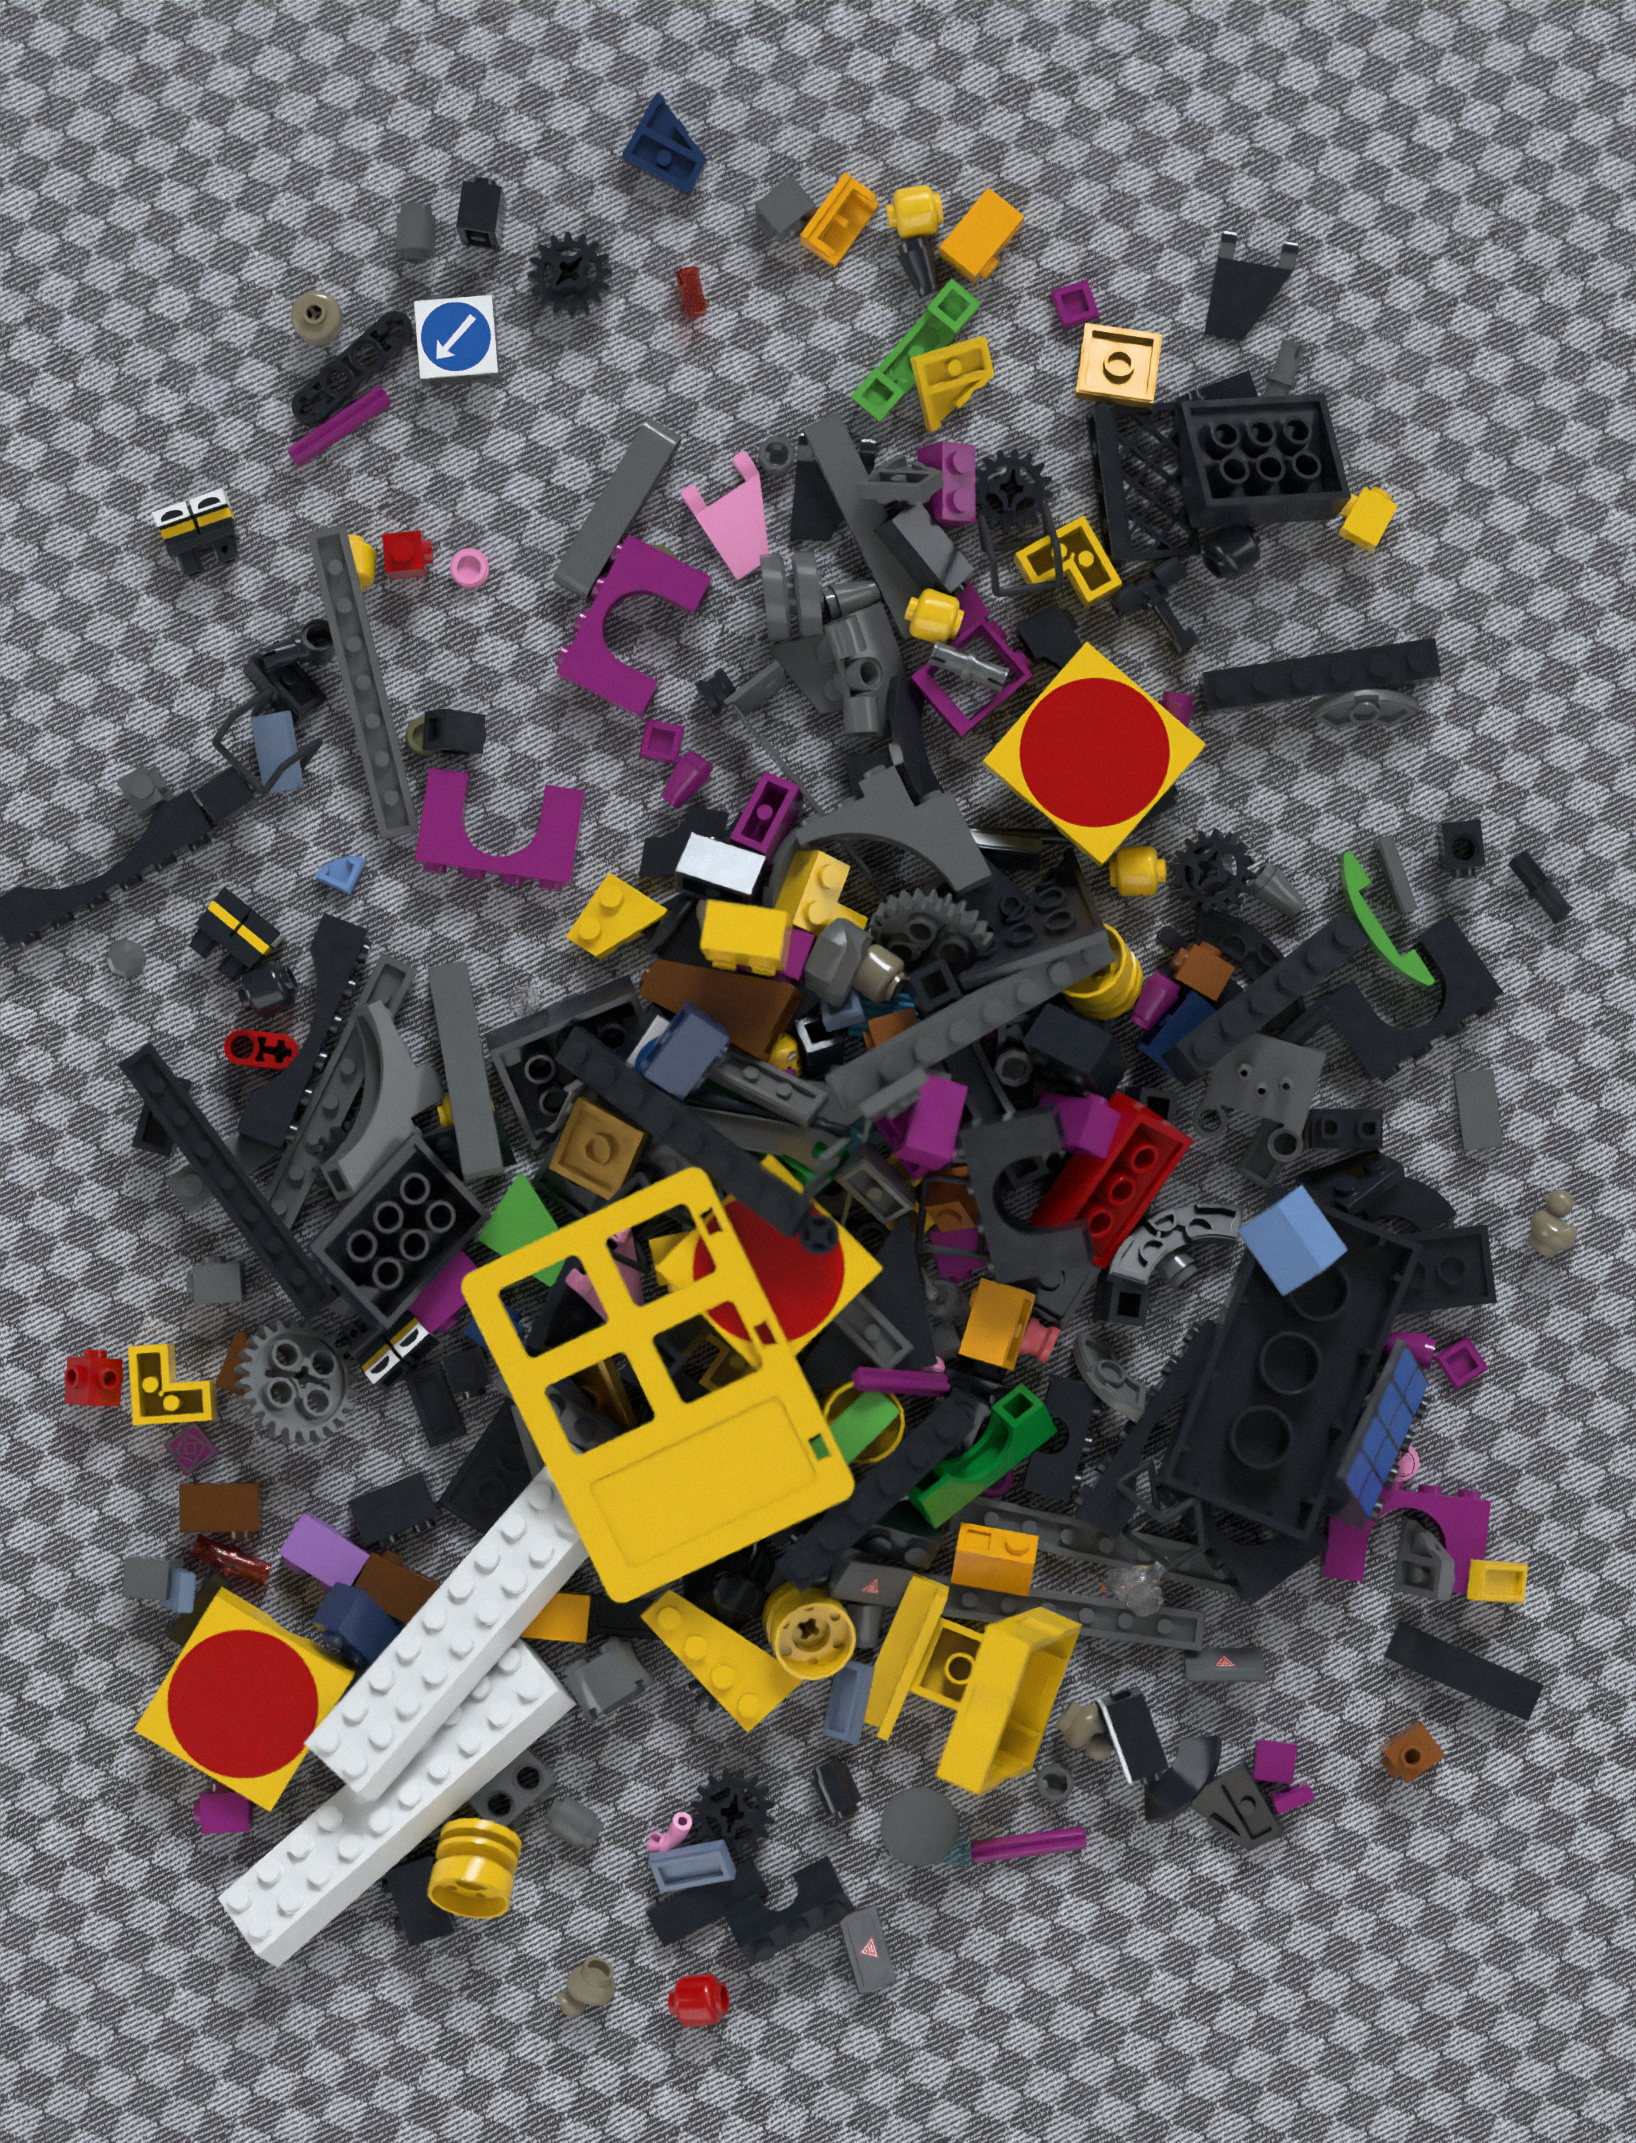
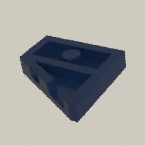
(665, 149)

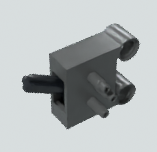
(1270, 1079)

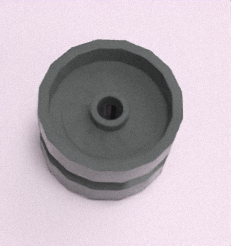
(792, 595)

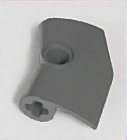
(865, 663)

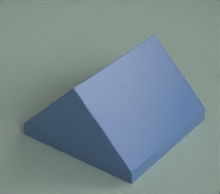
(1292, 1240)

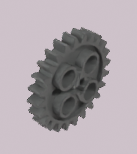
(912, 923)
(293, 1414)

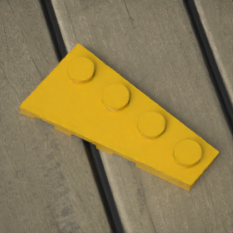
(727, 1664)

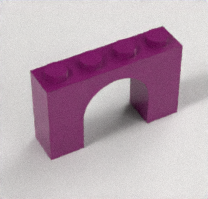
(635, 572)
(546, 859)
(1459, 1521)

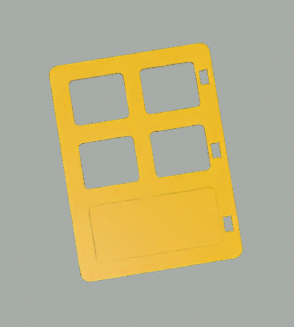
(701, 1471)

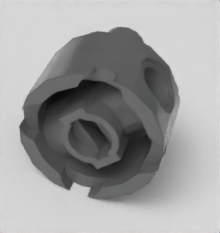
(608, 1679)

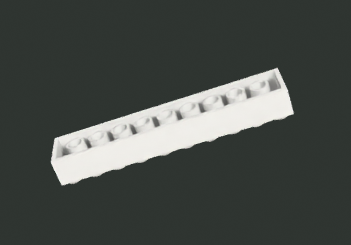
(452, 1641)
(357, 1841)

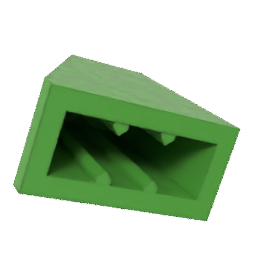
(521, 1221)

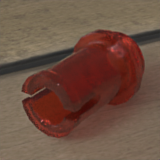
(691, 293)

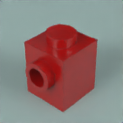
(407, 555)

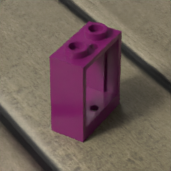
(945, 707)

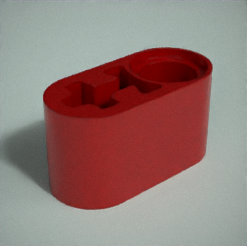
(273, 1040)

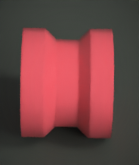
(1039, 1340)

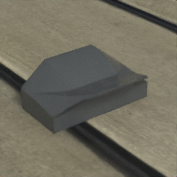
(836, 960)

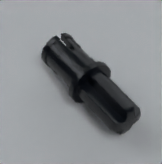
(1540, 886)

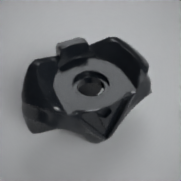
(738, 1591)

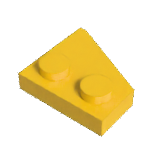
(949, 377)
(614, 917)

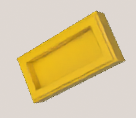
(1497, 1581)

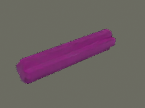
(339, 426)
(900, 1382)
(1028, 1844)

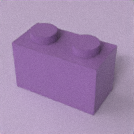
(323, 1553)

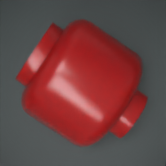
(699, 2000)

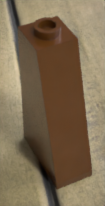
(748, 1006)

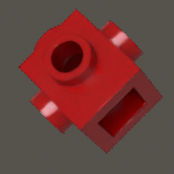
(93, 1379)

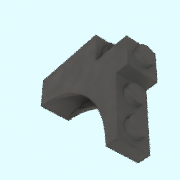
(887, 815)
(391, 1096)

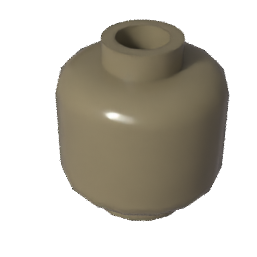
(314, 330)
(879, 975)

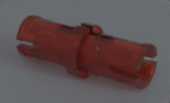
(231, 1560)

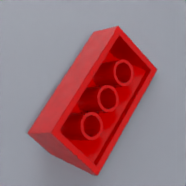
(1122, 1186)

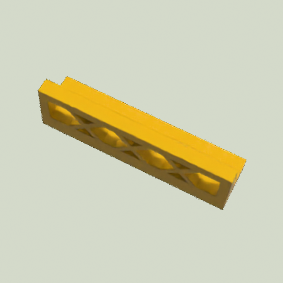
(903, 1651)

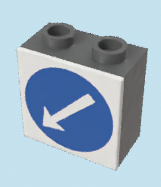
(457, 339)

